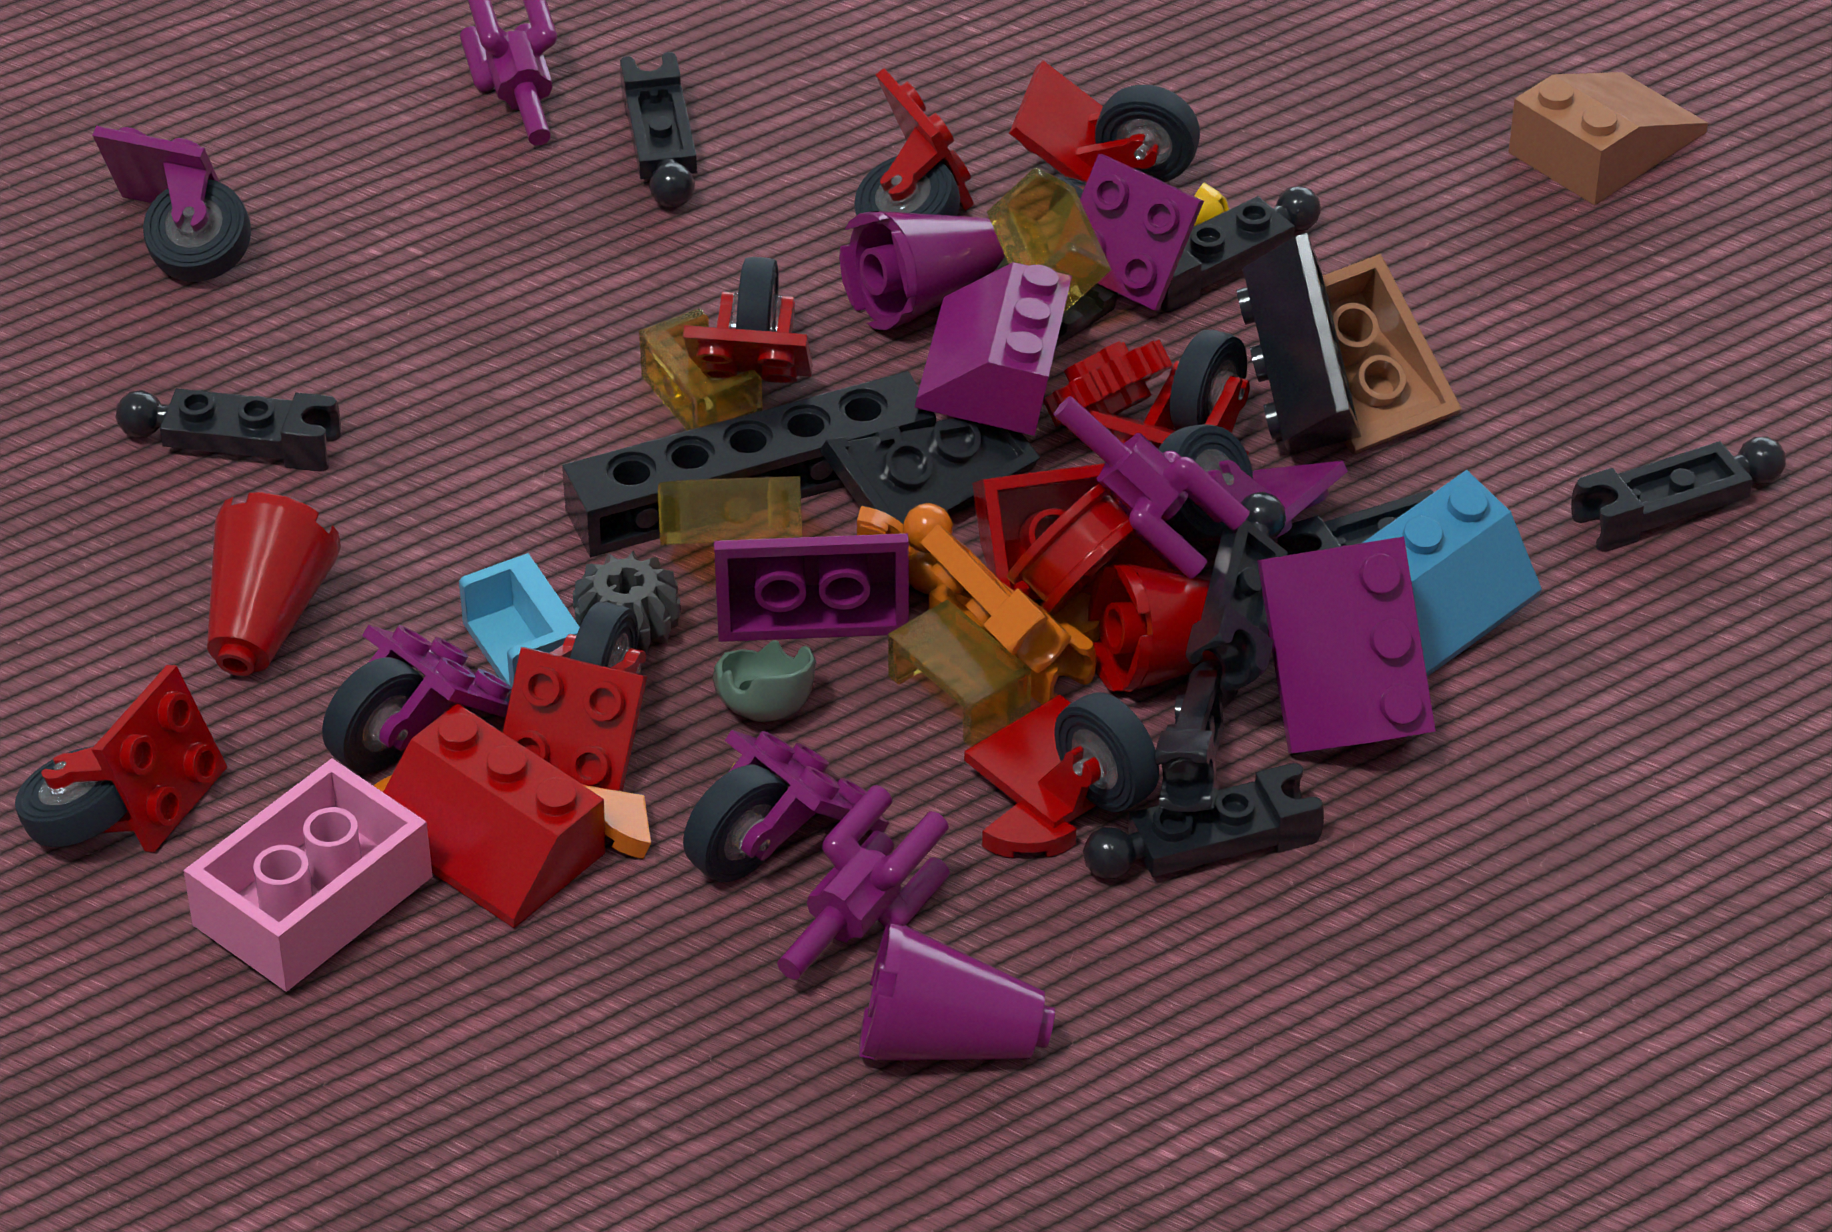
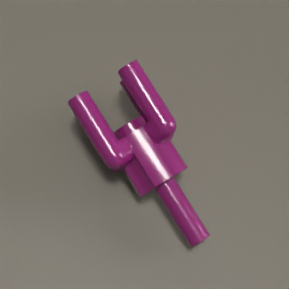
(513, 61)
(1153, 487)
(867, 880)

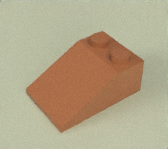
(1597, 131)
(1385, 356)

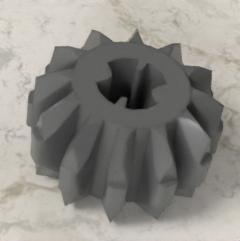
(636, 585)

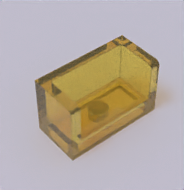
(1047, 226)
(683, 386)
(729, 510)
(965, 665)

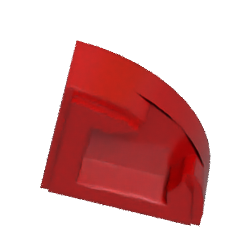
(1027, 833)

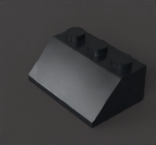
(1297, 348)

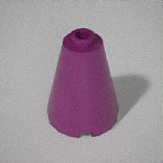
(911, 261)
(947, 1005)

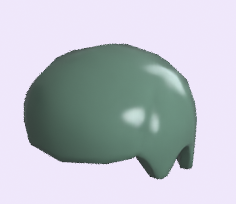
(766, 682)

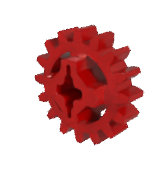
(1111, 378)

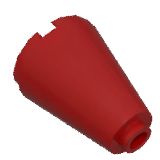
(263, 577)
(1144, 624)

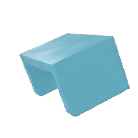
(513, 609)

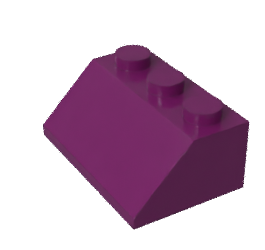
(996, 348)
(811, 587)
(1346, 645)

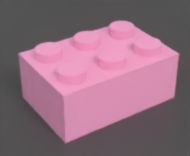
(308, 874)

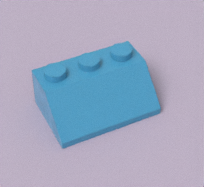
(1463, 566)

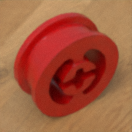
(1075, 549)

